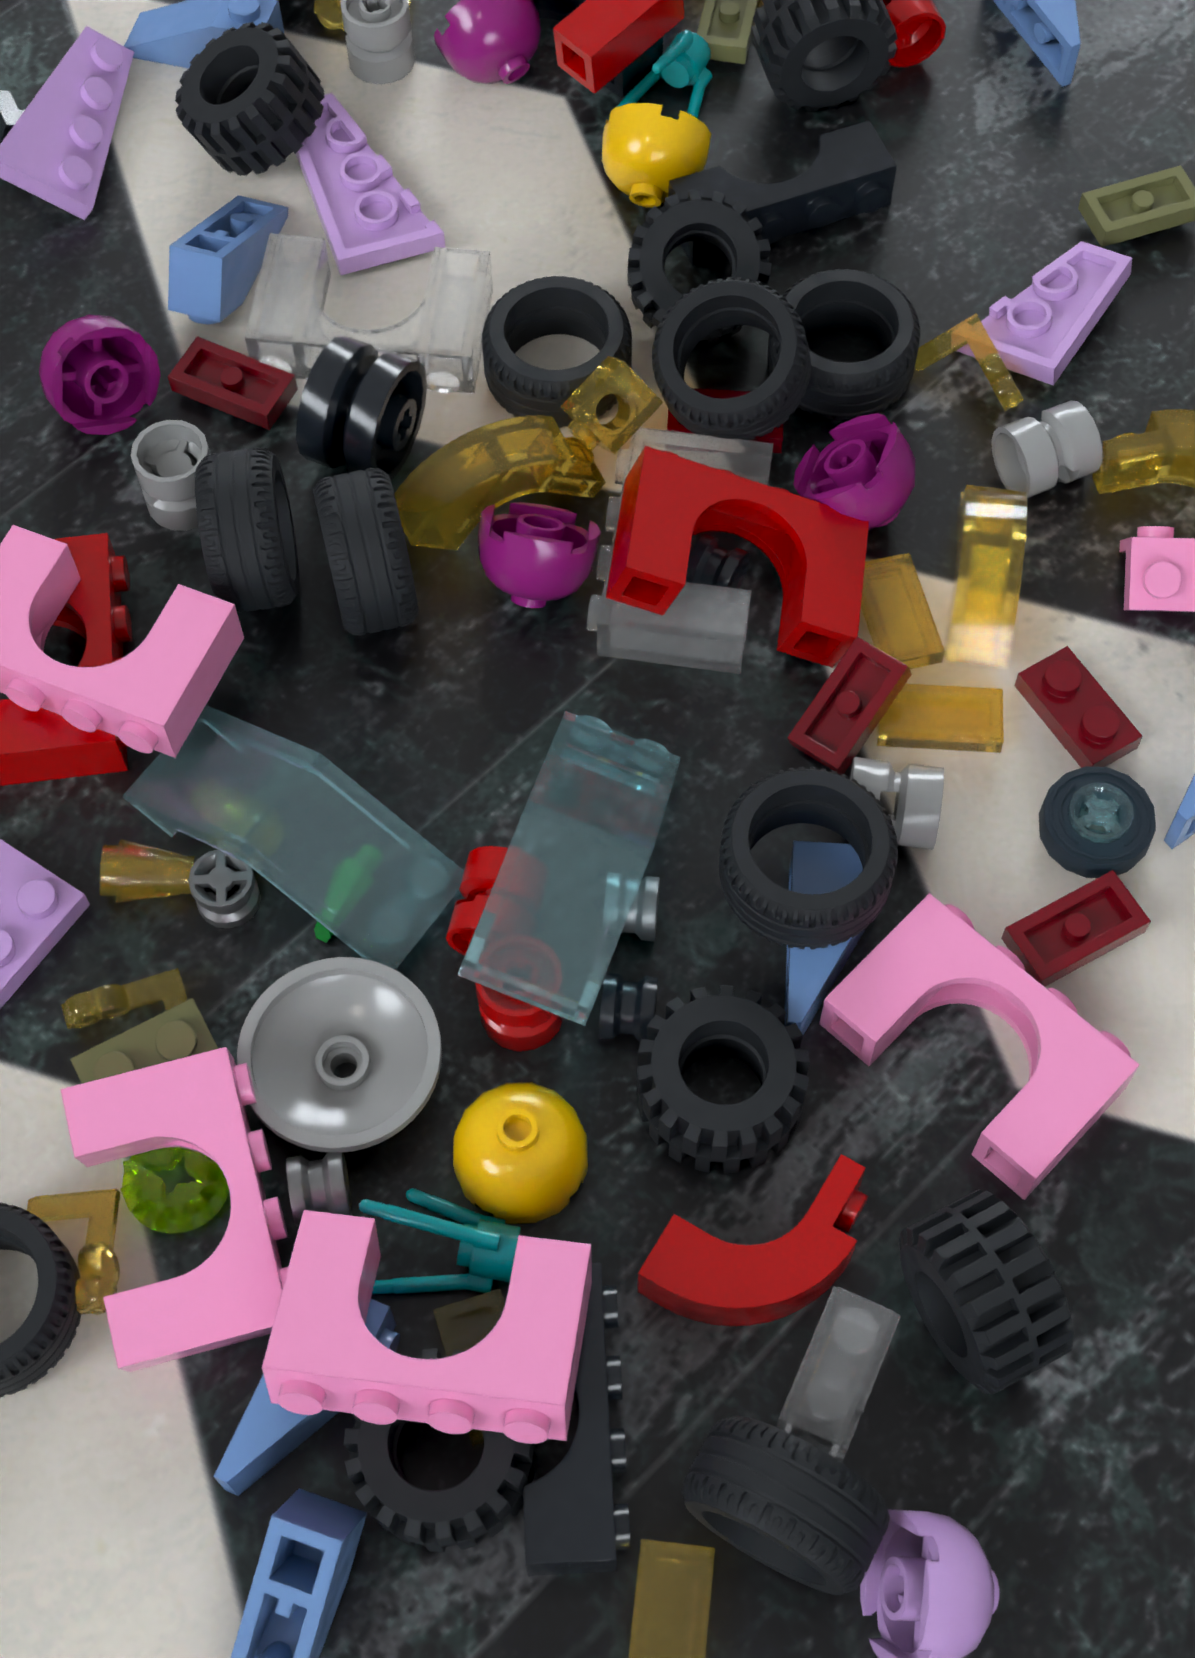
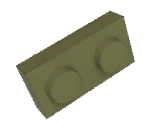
(728, 28)
(1139, 206)
(161, 1039)

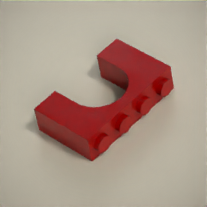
(609, 35)
(808, 542)
(41, 742)

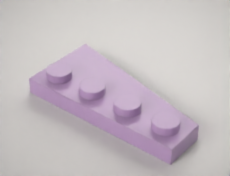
(67, 128)
(358, 198)

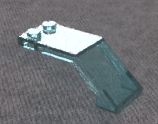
(302, 831)
(572, 868)

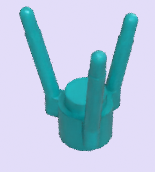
(679, 66)
(484, 1246)

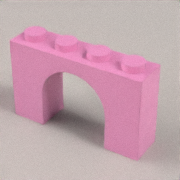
(141, 698)
(942, 961)
(201, 1108)
(507, 1383)

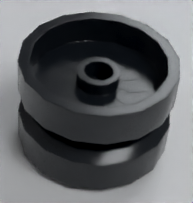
(361, 407)

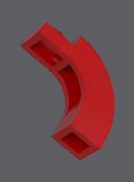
(759, 1282)

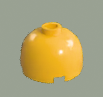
(650, 149)
(520, 1152)

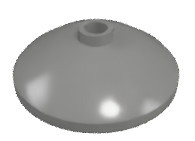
(334, 1016)

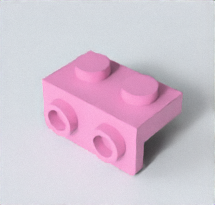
(1159, 571)

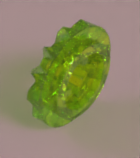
(189, 1203)

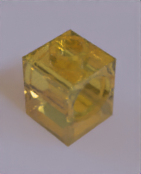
(634, 399)

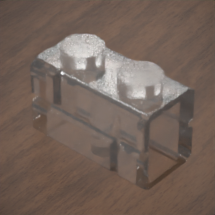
(838, 1372)

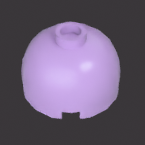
(928, 1588)

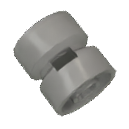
(378, 39)
(1037, 454)
(166, 466)
(916, 800)

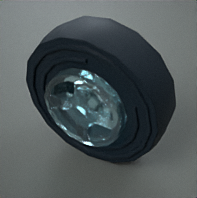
(1102, 799)

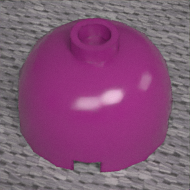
(490, 39)
(98, 373)
(861, 472)
(536, 552)

